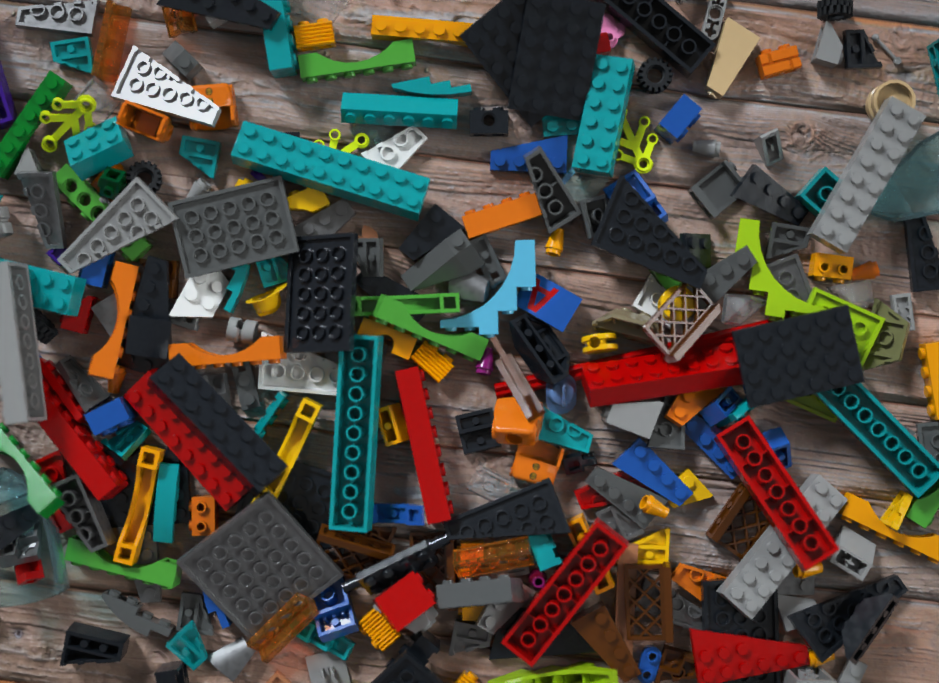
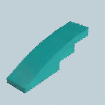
(423, 88)
(237, 286)
(166, 502)
(340, 647)

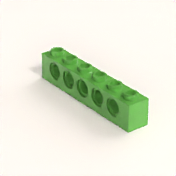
(65, 178)

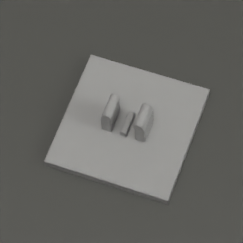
(327, 668)

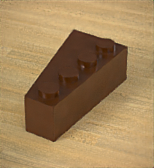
(603, 636)

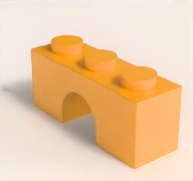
(403, 342)

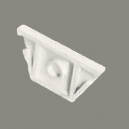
(201, 296)

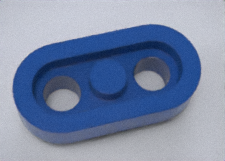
(649, 665)

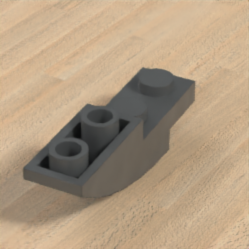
(129, 611)

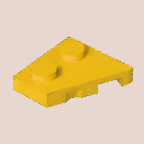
(699, 491)
(896, 511)
(654, 547)

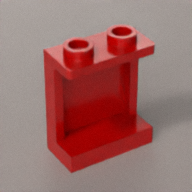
(404, 601)

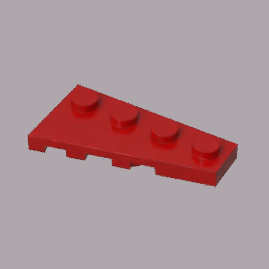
(63, 391)
(54, 467)
(590, 498)

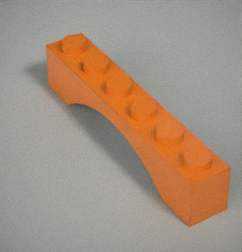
(122, 282)
(265, 348)

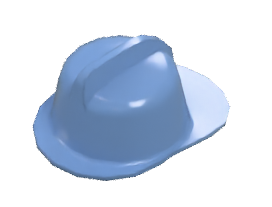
(561, 396)

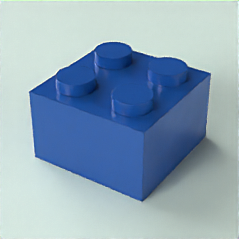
(680, 116)
(110, 416)

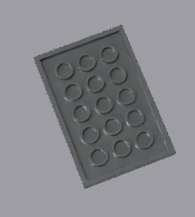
(234, 227)

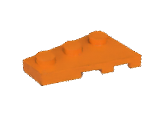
(689, 404)
(690, 578)

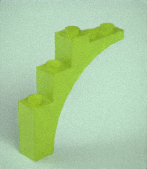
(762, 281)
(575, 673)

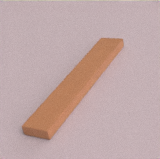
(629, 556)

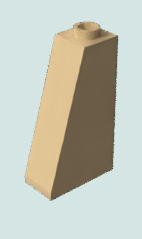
(730, 54)

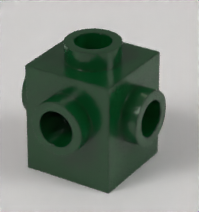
(112, 182)

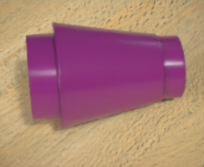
(485, 365)
(535, 574)

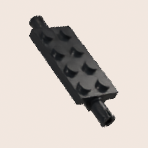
(394, 568)

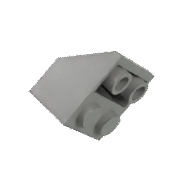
(855, 553)

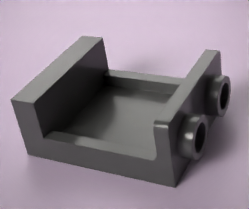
(714, 189)

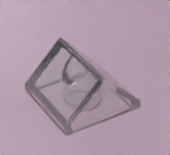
(104, 102)
(739, 308)
(489, 483)

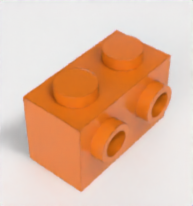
(204, 515)

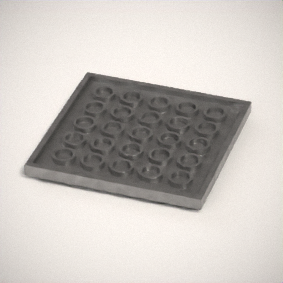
(259, 564)

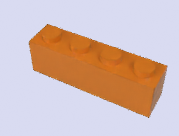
(501, 216)

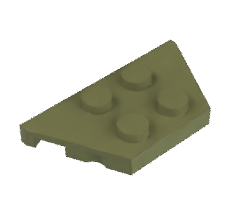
(891, 339)

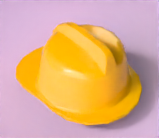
(267, 302)

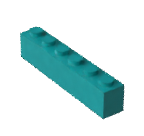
(399, 110)

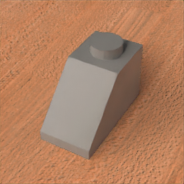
(828, 47)

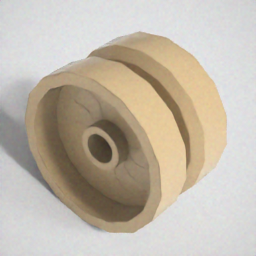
(894, 88)

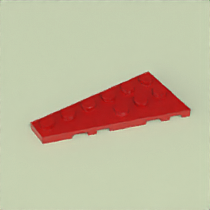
(733, 656)

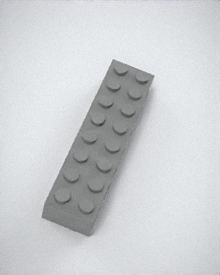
(866, 175)
(19, 352)
(769, 560)

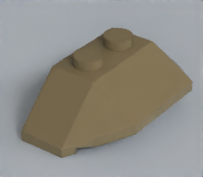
(626, 325)

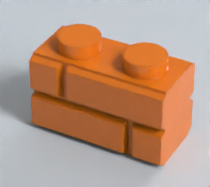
(778, 62)

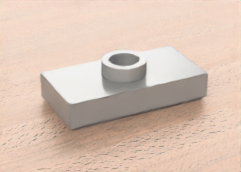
(903, 306)

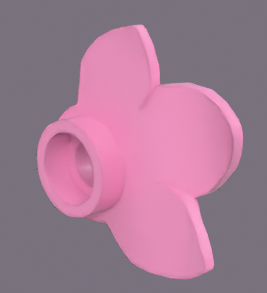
(614, 30)

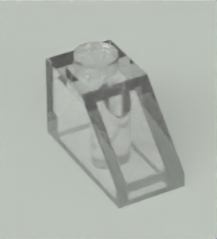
(856, 293)

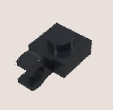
(575, 462)

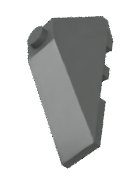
(447, 261)

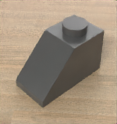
(182, 60)

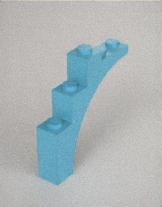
(487, 316)

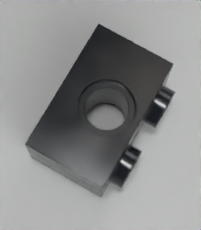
(479, 129)

